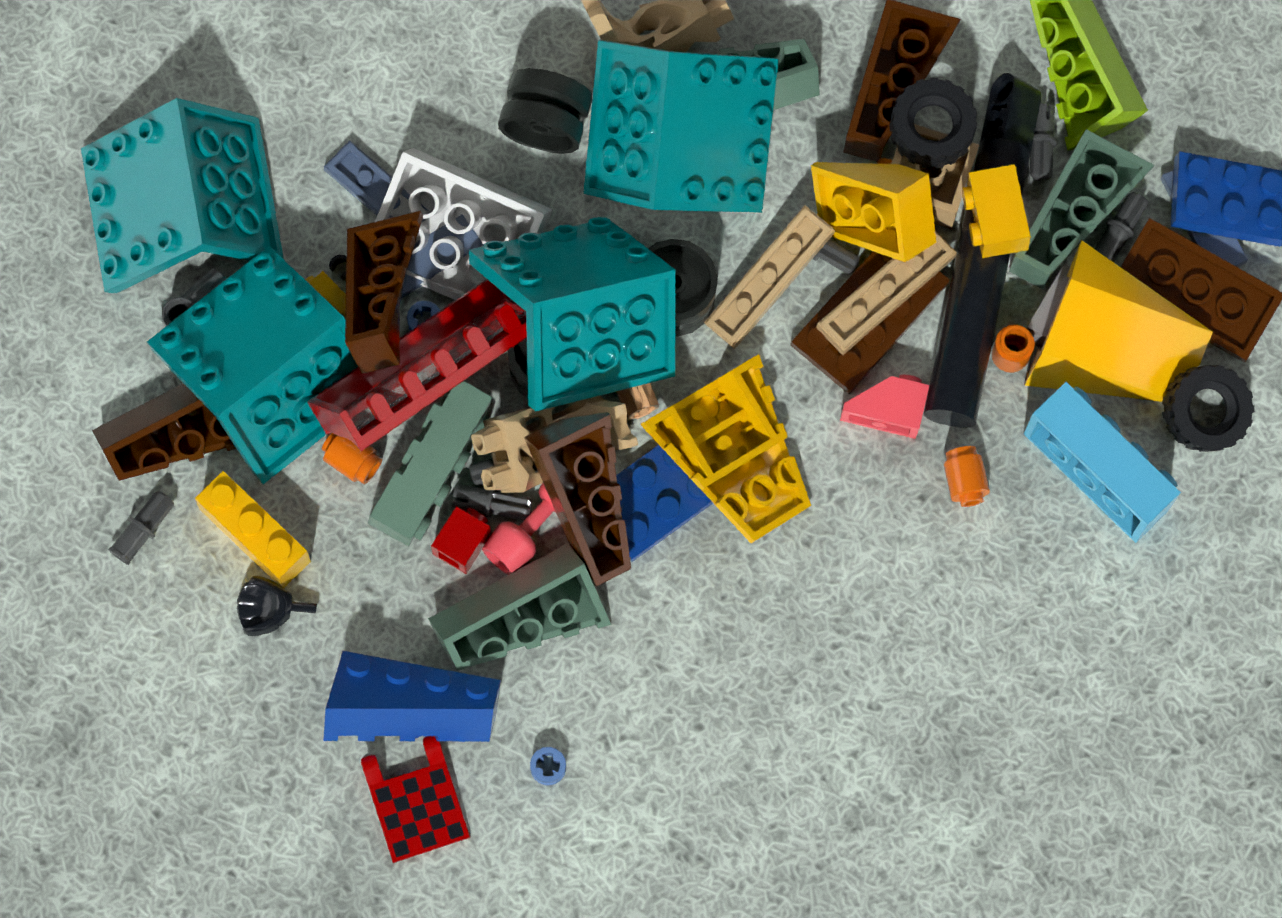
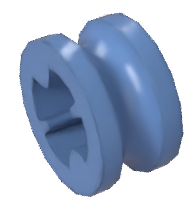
(418, 308)
(558, 759)

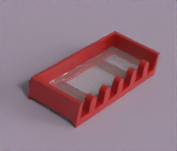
(432, 362)

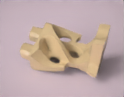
(674, 21)
(511, 456)

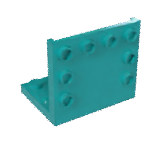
(680, 129)
(176, 188)
(592, 308)
(257, 358)

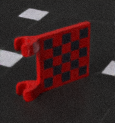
(417, 808)

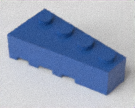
(408, 701)

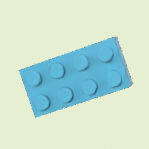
(1102, 461)

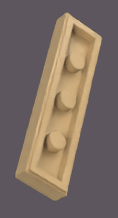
(769, 277)
(883, 295)

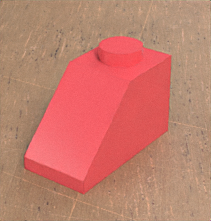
(889, 406)

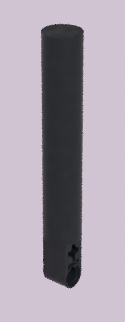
(979, 281)

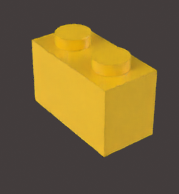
(997, 211)

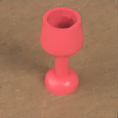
(511, 544)

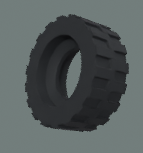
(940, 94)
(1237, 401)

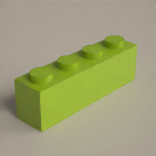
(1086, 69)

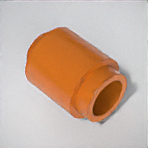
(1015, 338)
(349, 460)
(966, 476)

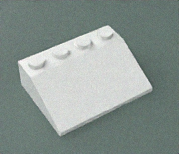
(448, 193)

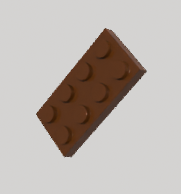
(1204, 287)
(856, 363)

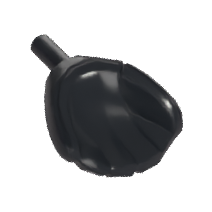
(266, 606)

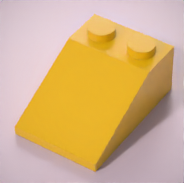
(876, 206)

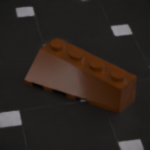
(902, 53)
(374, 287)
(161, 433)
(581, 481)

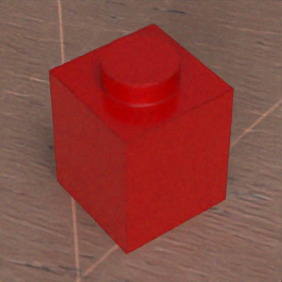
(461, 538)

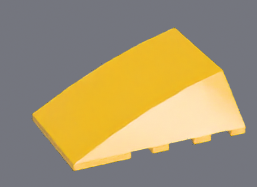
(1115, 335)
(735, 450)

